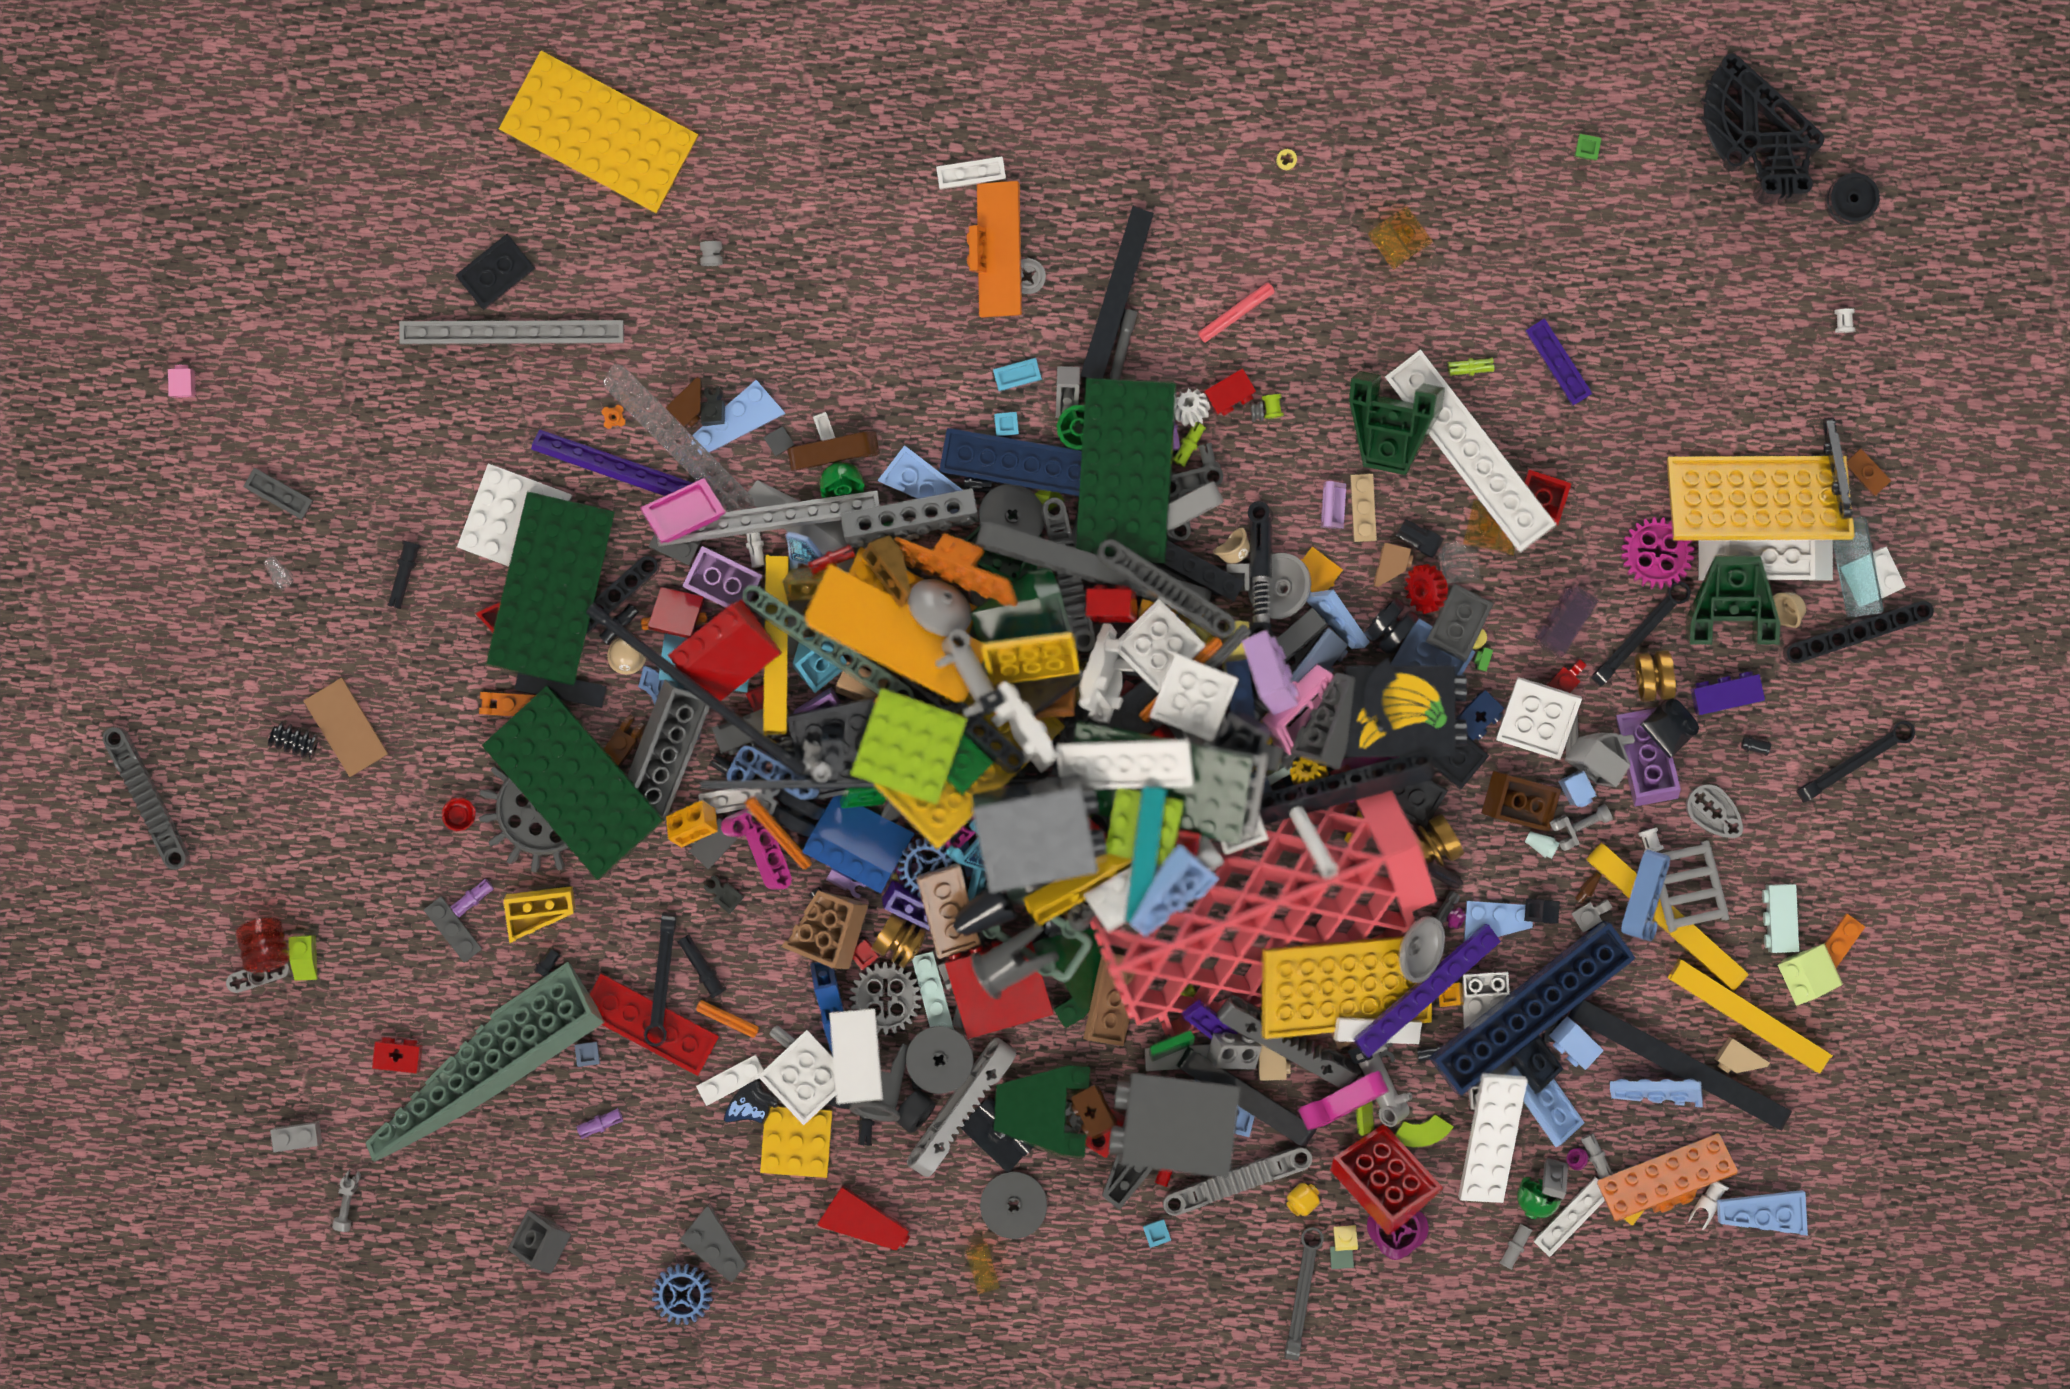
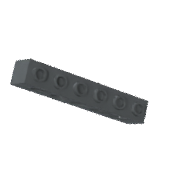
(918, 509)

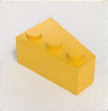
(536, 909)

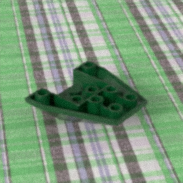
(1037, 614)

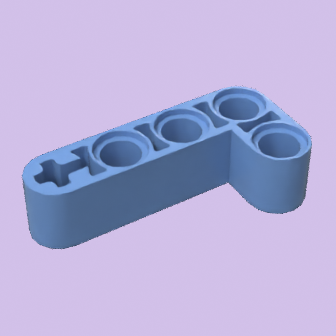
(758, 766)
(1645, 896)

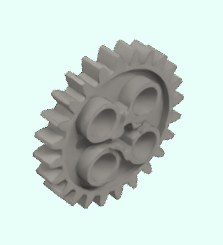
(906, 997)

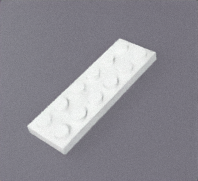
(1128, 763)
(1110, 897)
(1492, 1138)

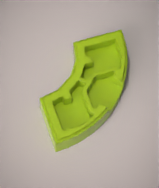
(1423, 1134)

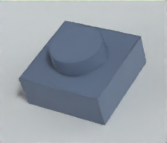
(587, 1054)

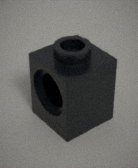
(1542, 911)

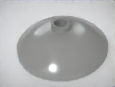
(1290, 572)
(939, 606)
(1422, 949)

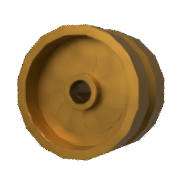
(1655, 676)

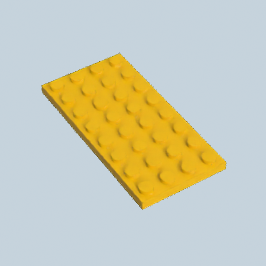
(598, 132)
(1755, 498)
(953, 810)
(1319, 982)

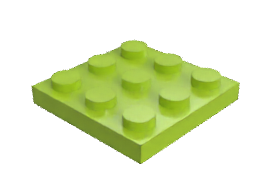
(1124, 824)

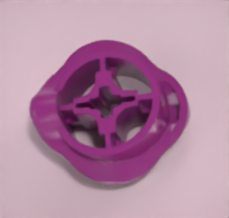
(1397, 1250)

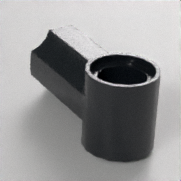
(1424, 540)

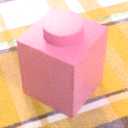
(181, 382)

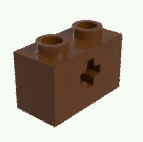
(1104, 1117)

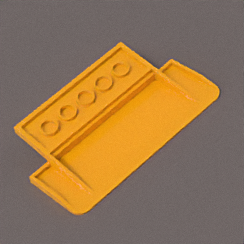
(866, 618)

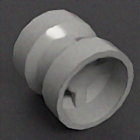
(711, 253)

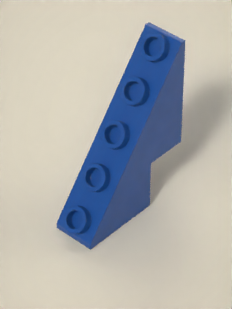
(827, 995)

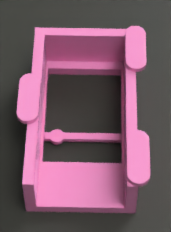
(1312, 684)

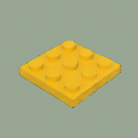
(796, 1147)

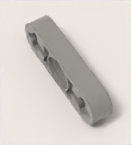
(244, 986)

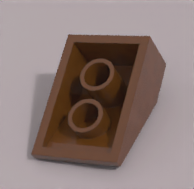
(1521, 801)

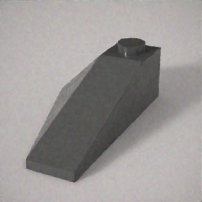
(1327, 731)

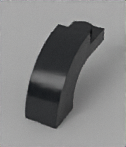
(1373, 692)

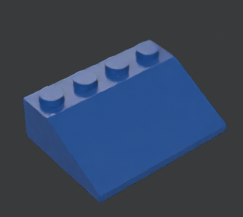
(858, 844)

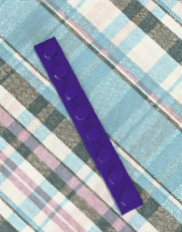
(607, 464)
(1427, 991)

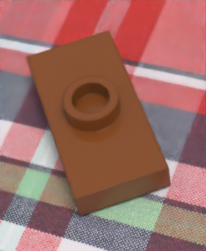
(1867, 472)

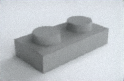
(1555, 1178)

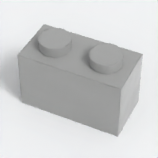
(296, 1136)

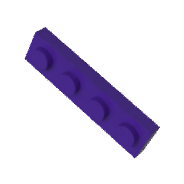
(1558, 362)

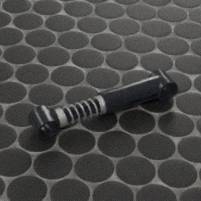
(1260, 565)

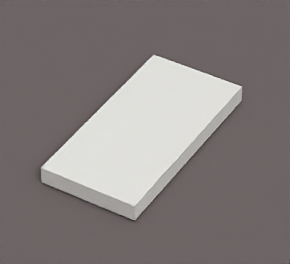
(856, 1056)

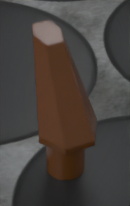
(1588, 887)

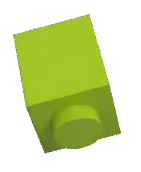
(303, 957)

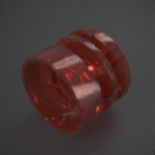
(262, 945)

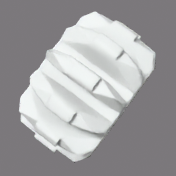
(1191, 407)

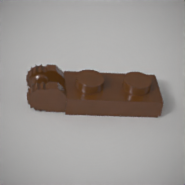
(621, 743)

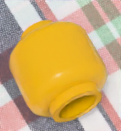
(1303, 1199)

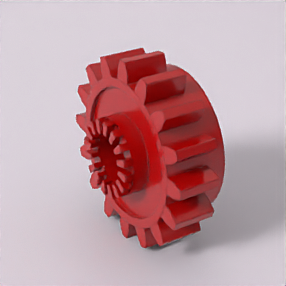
(1426, 588)

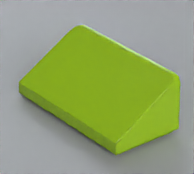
(1365, 1119)

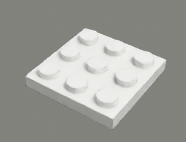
(1153, 642)
(1193, 697)
(1538, 718)
(802, 1077)

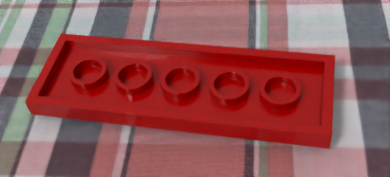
(630, 1015)

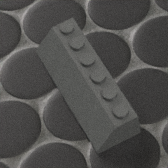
(667, 745)

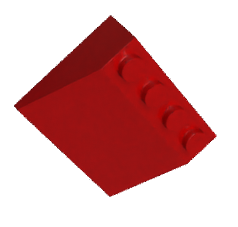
(726, 651)
(1385, 1178)

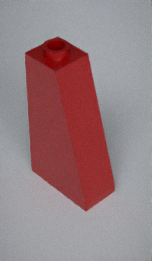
(862, 1220)

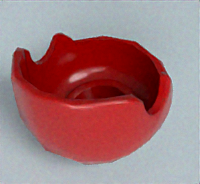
(458, 814)

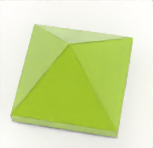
(1043, 496)

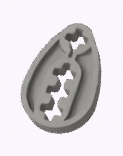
(1720, 800)

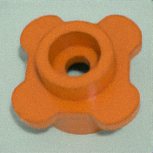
(617, 411)

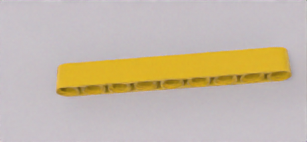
(1687, 936)

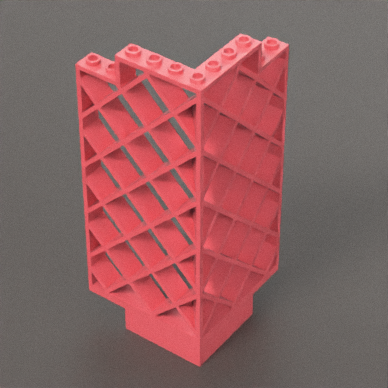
(1251, 913)

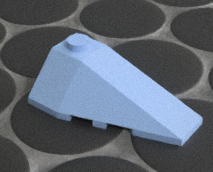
(1175, 885)

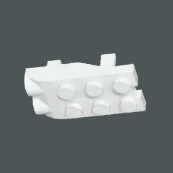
(1103, 676)
(1025, 729)

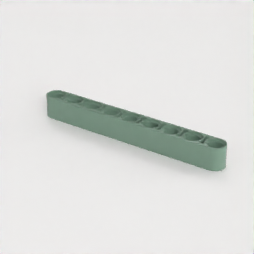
(815, 644)

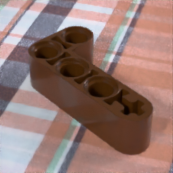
(833, 450)

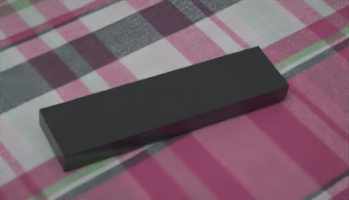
(581, 692)

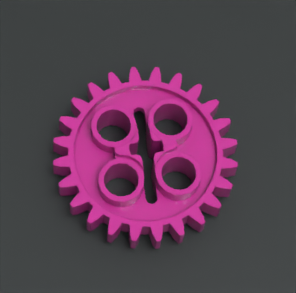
(1654, 572)

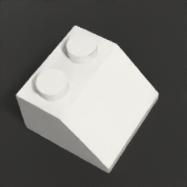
(1887, 573)

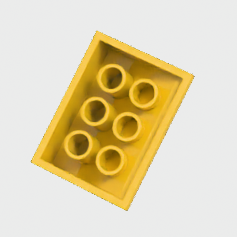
(1031, 658)

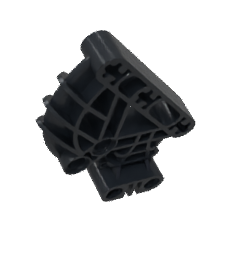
(1782, 177)

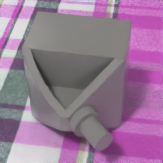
(1601, 757)

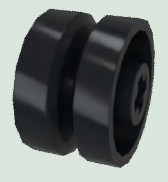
(1864, 203)
(1393, 627)
(794, 814)

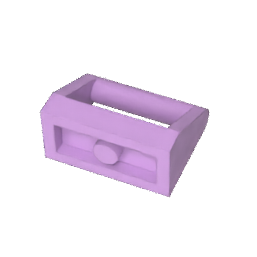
(1333, 505)

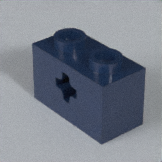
(1482, 703)

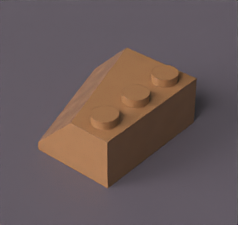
(828, 930)

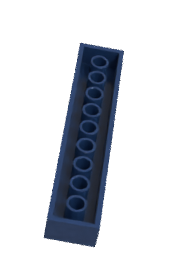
(1532, 1007)

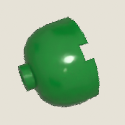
(1071, 426)
(841, 480)
(1534, 1202)

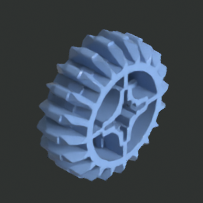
(921, 859)
(695, 1280)

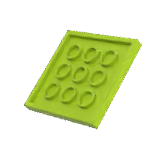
(908, 746)

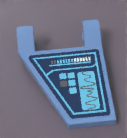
(801, 550)

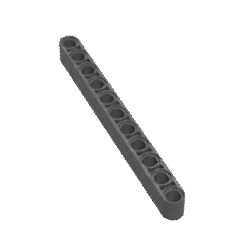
(1061, 558)

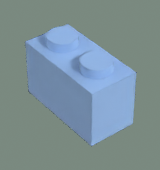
(1577, 789)
(1576, 1043)

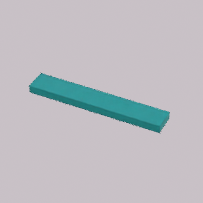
(1145, 848)

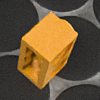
(691, 823)

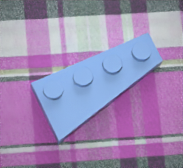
(1667, 1089)
(1773, 1211)

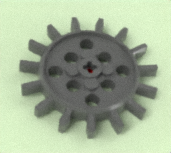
(522, 836)

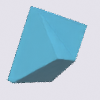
(814, 668)

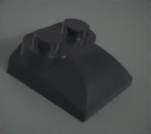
(1670, 726)
(1243, 734)

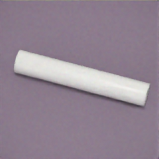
(1313, 842)

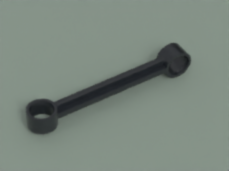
(1609, 667)
(1816, 786)
(667, 932)

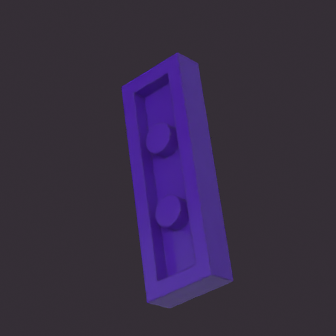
(1205, 1019)

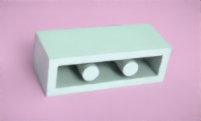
(1781, 918)

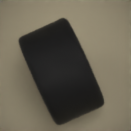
(915, 1111)

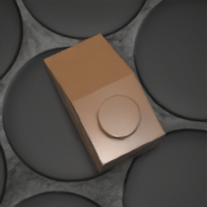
(1391, 563)

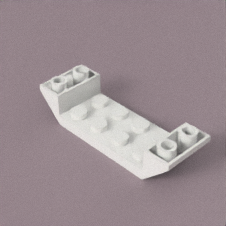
(1780, 558)
(1479, 996)

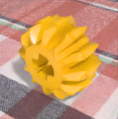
(1307, 771)

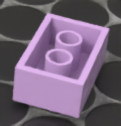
(720, 578)
(1270, 672)

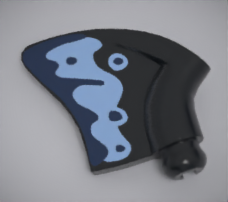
(751, 1104)

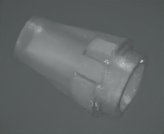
(279, 574)

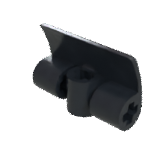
(1001, 1148)

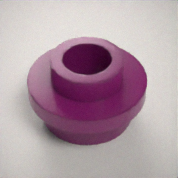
(1456, 918)
(1572, 1158)

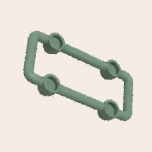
(1018, 894)

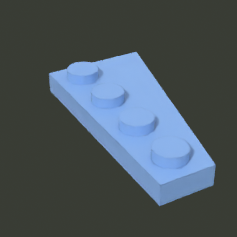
(742, 415)
(916, 477)

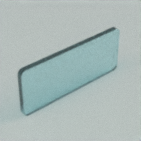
(1858, 572)

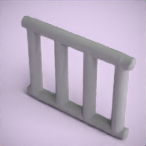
(1257, 783)
(1716, 891)

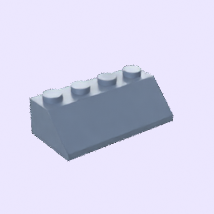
(1324, 652)

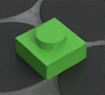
(1587, 147)
(1482, 659)

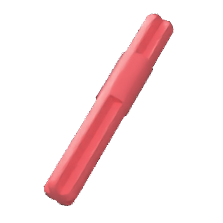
(1236, 312)

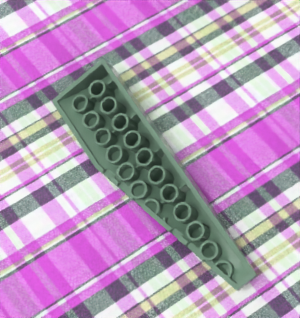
(502, 1052)

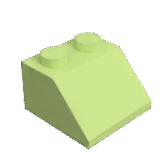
(1810, 974)

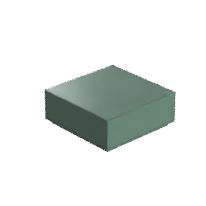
(1341, 1259)

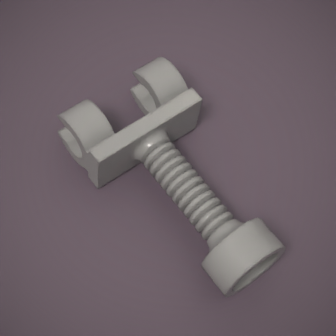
(818, 770)
(1602, 814)
(347, 1188)

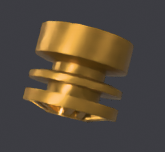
(1438, 841)
(899, 939)

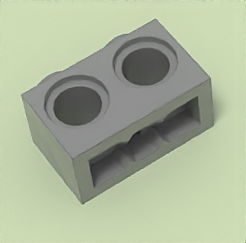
(1233, 1051)

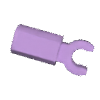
(844, 882)

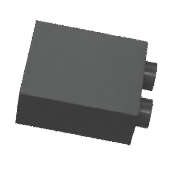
(1175, 1125)

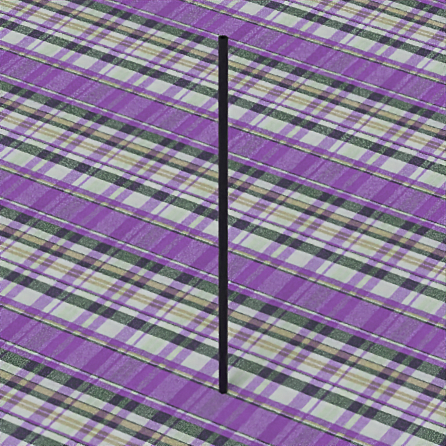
(814, 784)

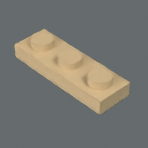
(1363, 507)

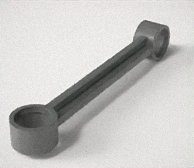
(1294, 1339)

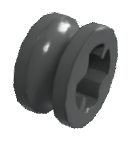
(1257, 411)

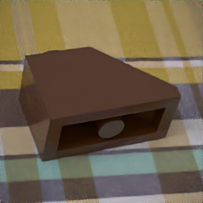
(687, 404)

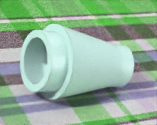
(1542, 844)

